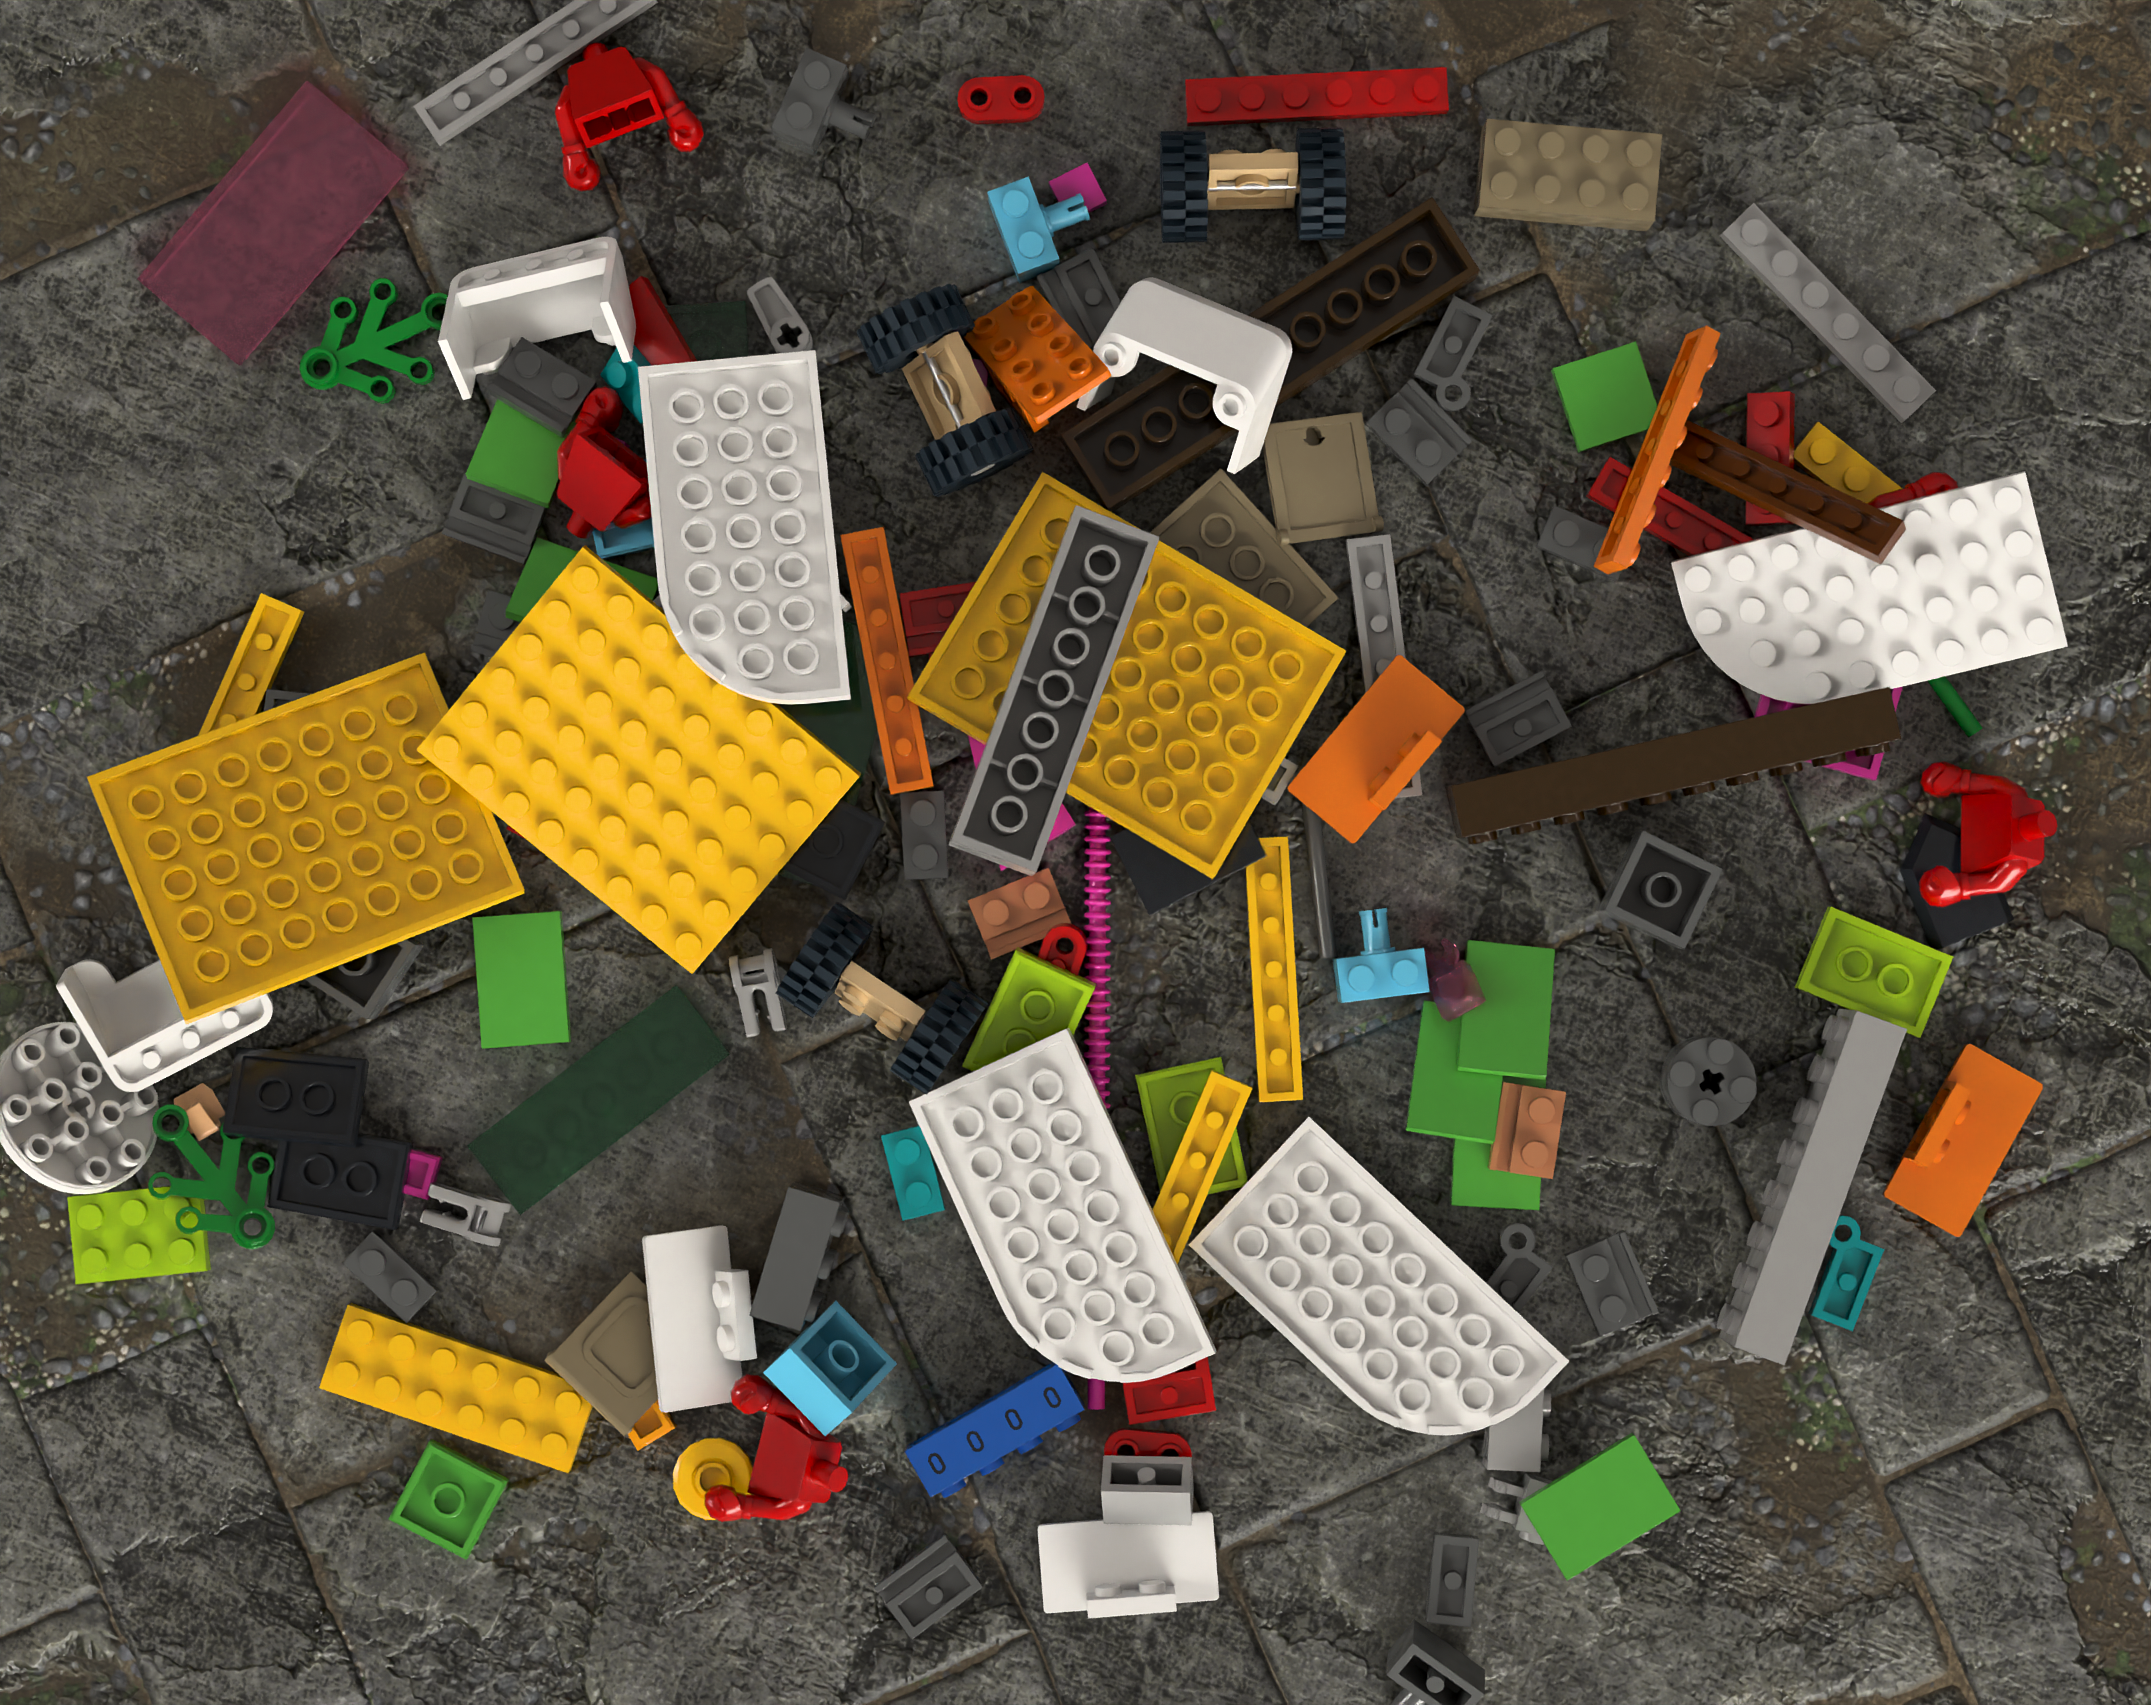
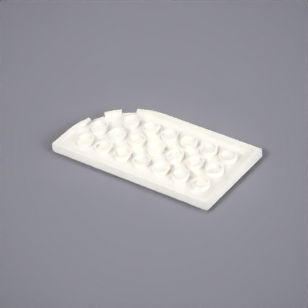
(746, 523)
(1829, 624)
(1062, 1216)
(1374, 1294)

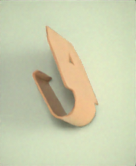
(202, 1110)

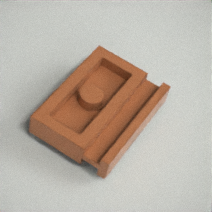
(1018, 913)
(1527, 1130)

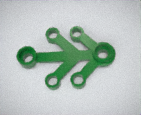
(370, 344)
(217, 1184)

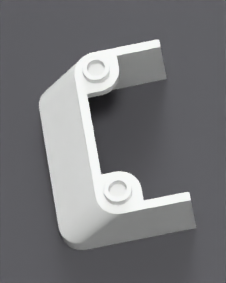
(535, 299)
(1208, 341)

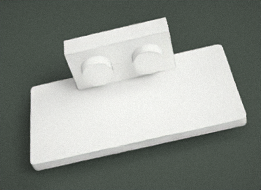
(697, 1317)
(1127, 1566)

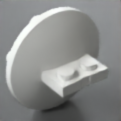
(67, 1116)

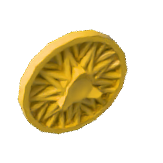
(706, 1465)

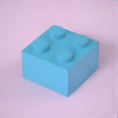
(830, 1368)

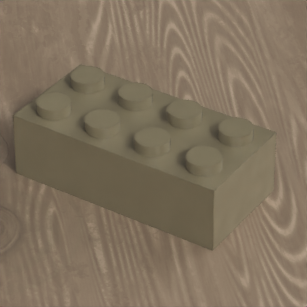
(1568, 175)

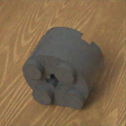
(1732, 1087)

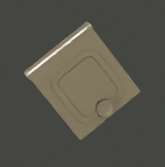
(1324, 486)
(613, 1356)

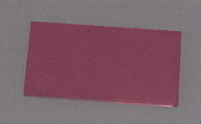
(273, 223)

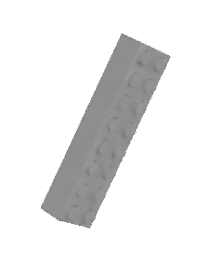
(1054, 691)
(1810, 1184)

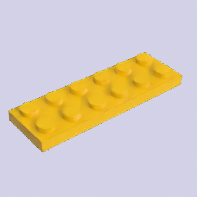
(456, 1387)

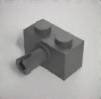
(816, 103)
(1432, 1670)

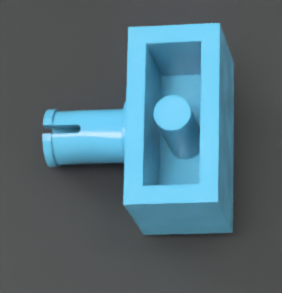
(1030, 227)
(1380, 968)

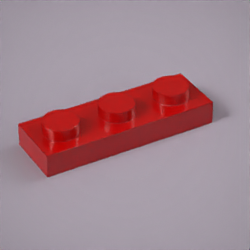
(1772, 435)

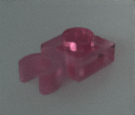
(1455, 985)

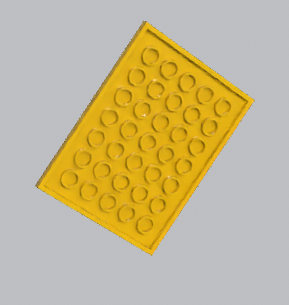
(1194, 701)
(636, 762)
(301, 839)

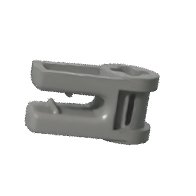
(779, 316)
(767, 981)
(483, 1212)

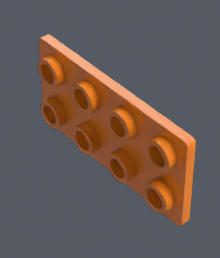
(1035, 357)
(1376, 749)
(1962, 1140)

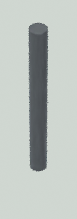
(1319, 883)

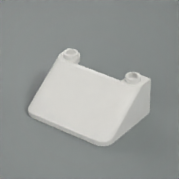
(139, 1025)

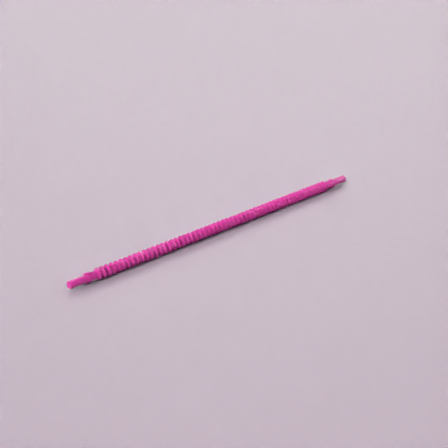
(1097, 1004)

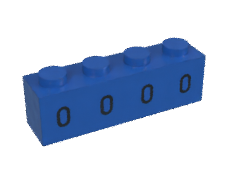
(994, 1429)

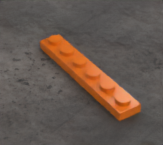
(1662, 438)
(886, 660)

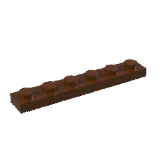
(1788, 493)

